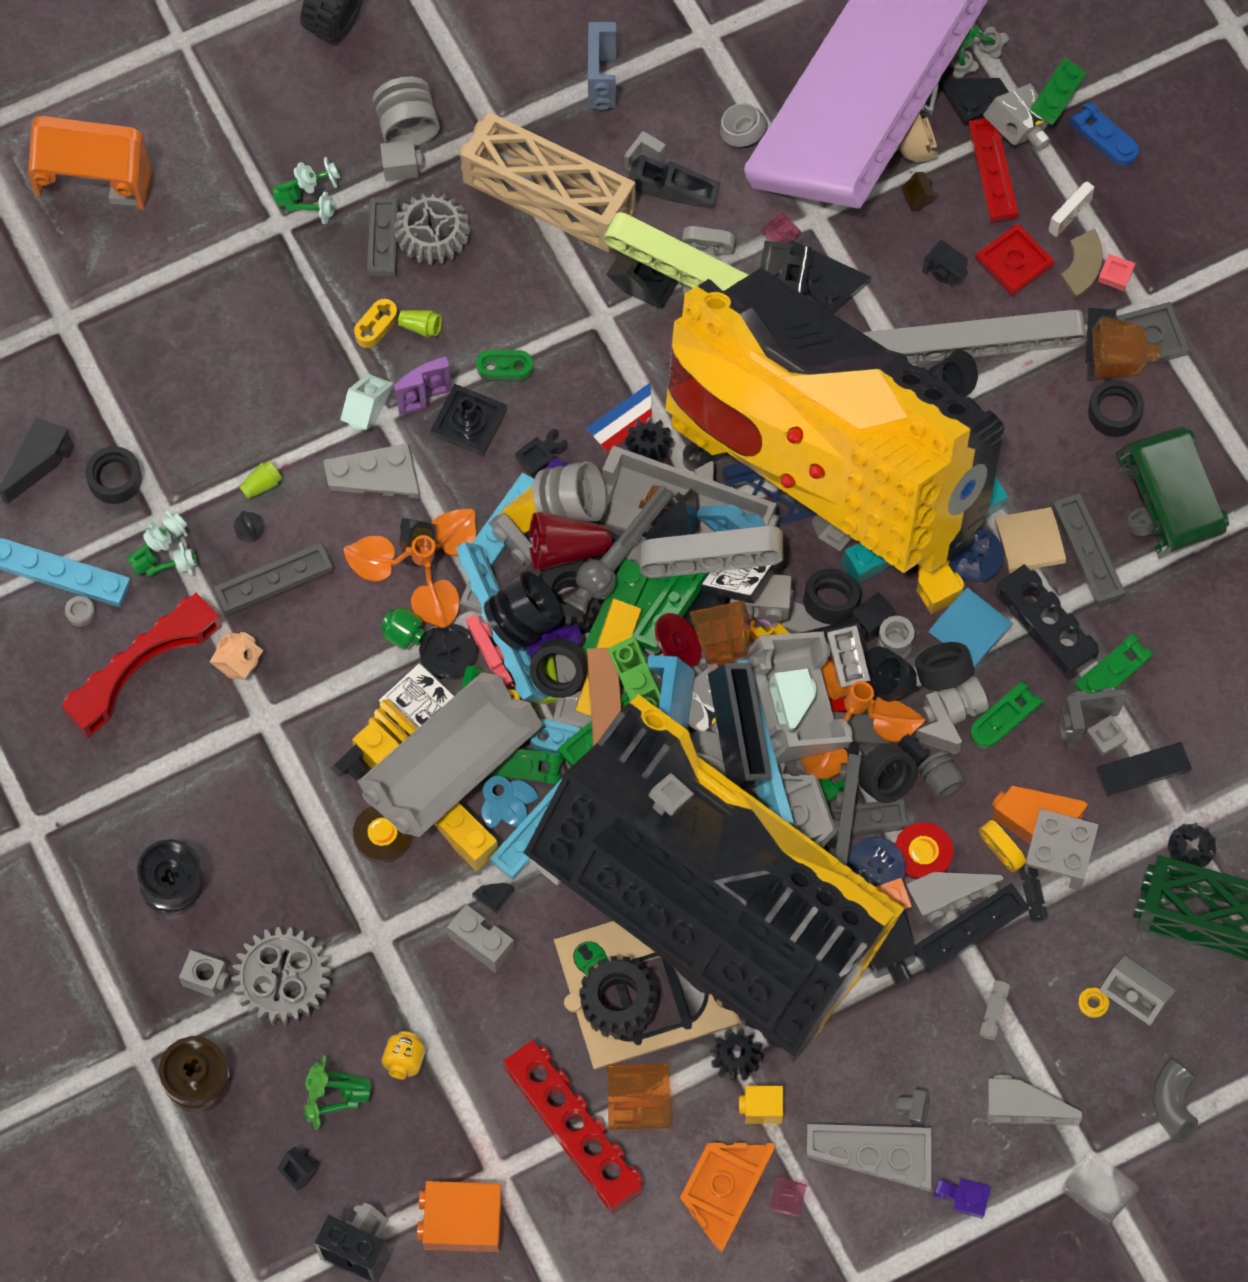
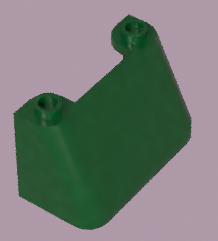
(1174, 490)

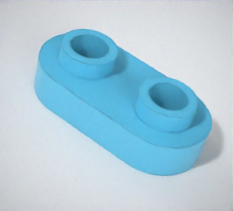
(557, 733)

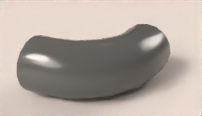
(1170, 1103)

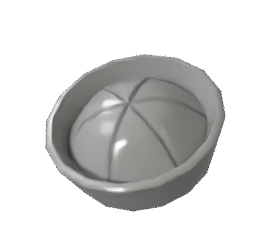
(742, 125)

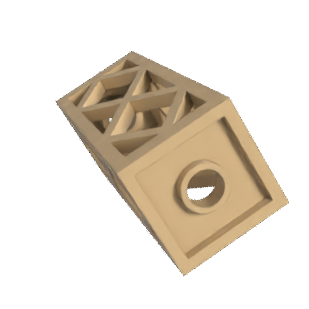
(478, 167)

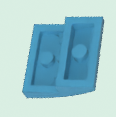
(972, 623)

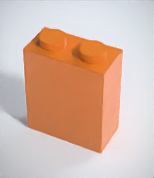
(460, 1216)

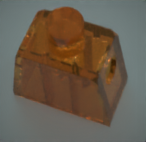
(1121, 348)
(723, 632)

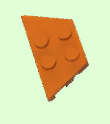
(724, 1186)

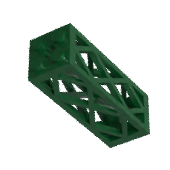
(1174, 874)

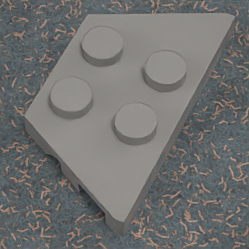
(809, 807)

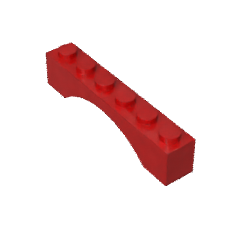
(186, 626)

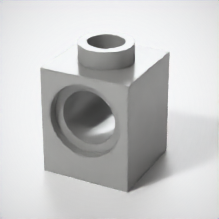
(198, 963)

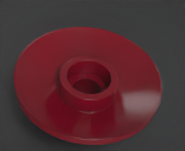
(677, 638)

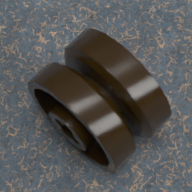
(206, 1065)

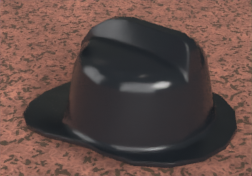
(957, 370)
(889, 674)

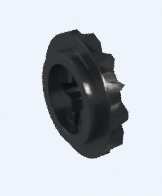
(1206, 845)

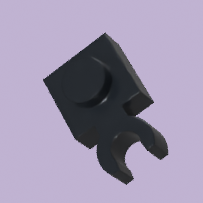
(537, 454)

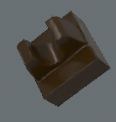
(919, 191)

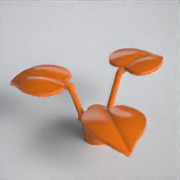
(434, 603)
(890, 721)

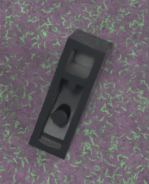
(37, 457)

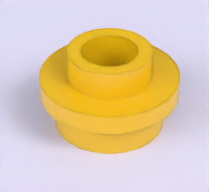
(1093, 993)

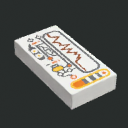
(1071, 209)

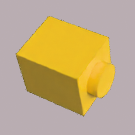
(762, 1104)

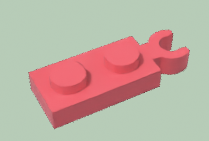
(491, 654)

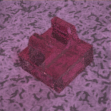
(780, 229)
(787, 1197)

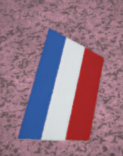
(613, 426)

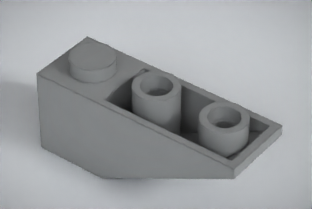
(943, 892)

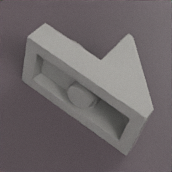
(941, 732)

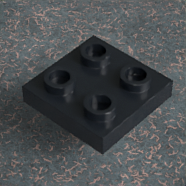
(468, 419)

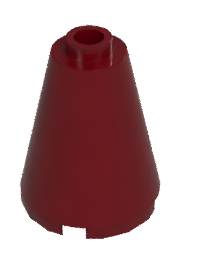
(565, 540)

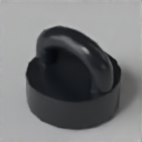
(248, 526)

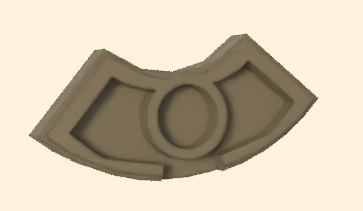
(1085, 265)

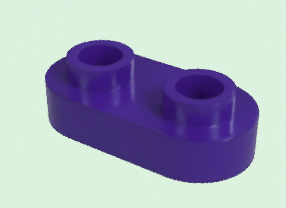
(570, 633)

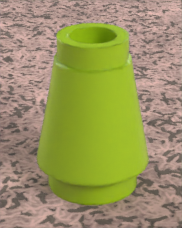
(421, 321)
(260, 480)

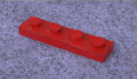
(993, 170)

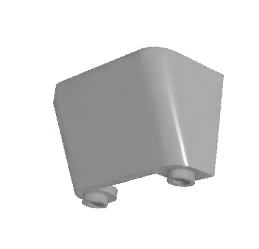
(817, 728)

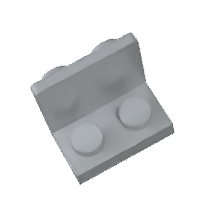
(1062, 846)

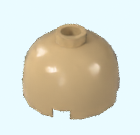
(918, 141)

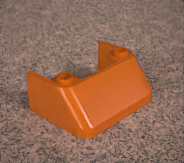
(89, 152)

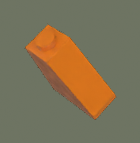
(1020, 808)

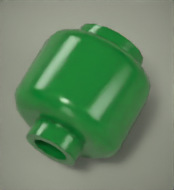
(402, 628)

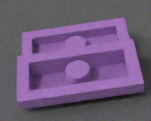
(421, 383)

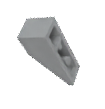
(1021, 1103)

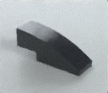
(673, 182)

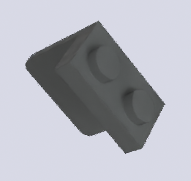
(1085, 706)

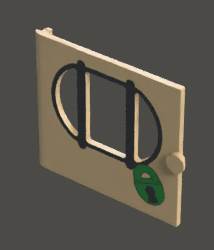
(585, 949)

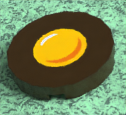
(379, 838)

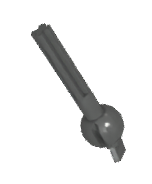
(596, 577)

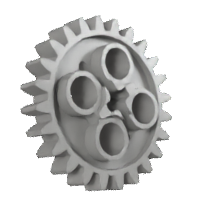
(307, 979)

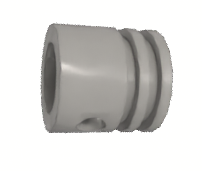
(896, 635)

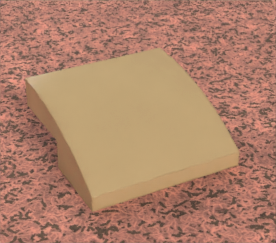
(1030, 539)

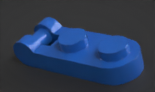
(1105, 135)

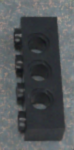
(1068, 659)

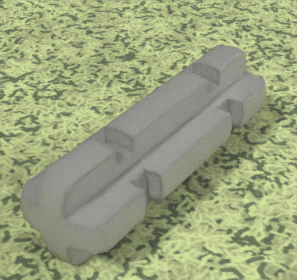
(994, 1010)

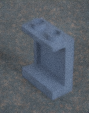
(601, 48)

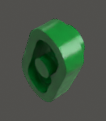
(504, 364)

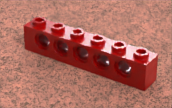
(613, 1193)

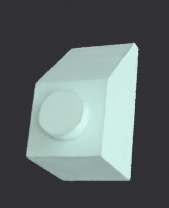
(365, 401)
(791, 695)

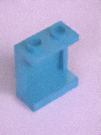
(676, 686)

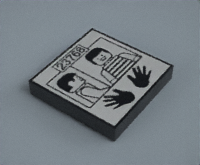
(739, 583)

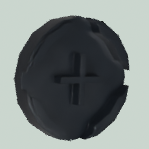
(448, 651)

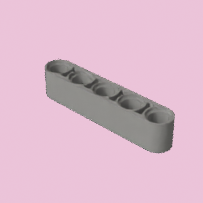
(711, 552)

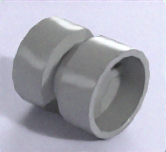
(964, 699)

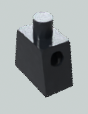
(895, 954)

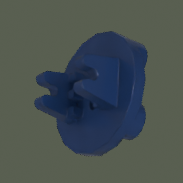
(977, 569)
(883, 854)

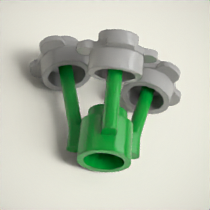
(989, 42)

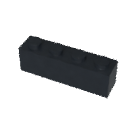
(739, 725)

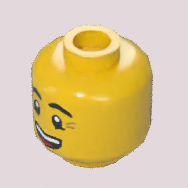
(403, 1055)

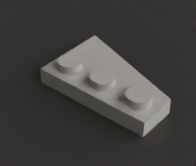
(377, 470)

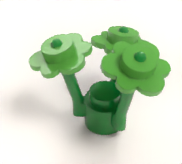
(351, 1089)

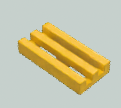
(393, 729)

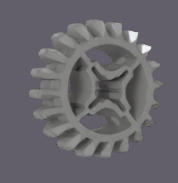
(444, 218)

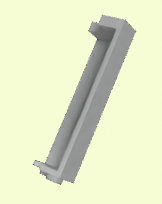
(631, 476)
(449, 755)

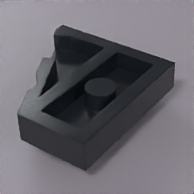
(971, 95)

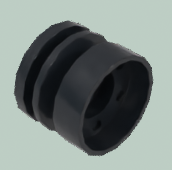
(523, 610)
(169, 860)

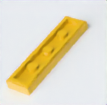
(617, 627)

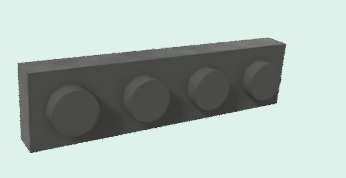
(1088, 549)
(273, 579)
(845, 802)

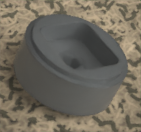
(1140, 522)

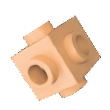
(236, 655)

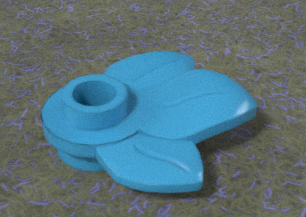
(510, 805)

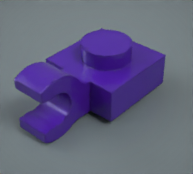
(968, 1197)

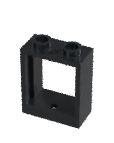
(343, 1243)

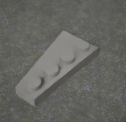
(879, 1151)

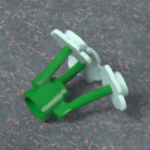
(289, 192)

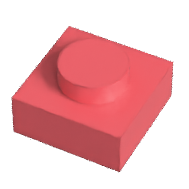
(1116, 272)

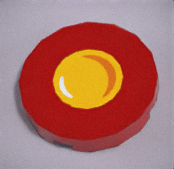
(925, 849)

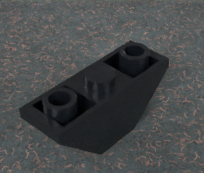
(678, 520)

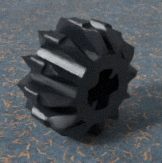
(649, 440)
(725, 1050)

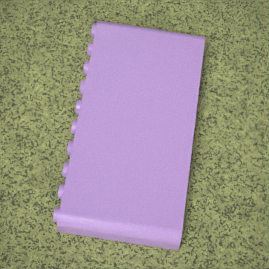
(859, 98)

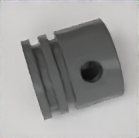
(941, 775)

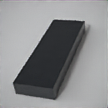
(1144, 768)

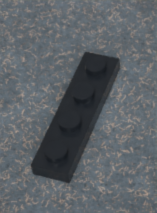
(970, 928)

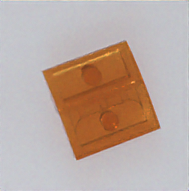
(638, 1096)

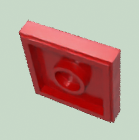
(1015, 260)

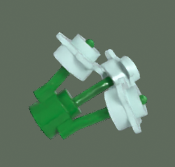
(158, 538)

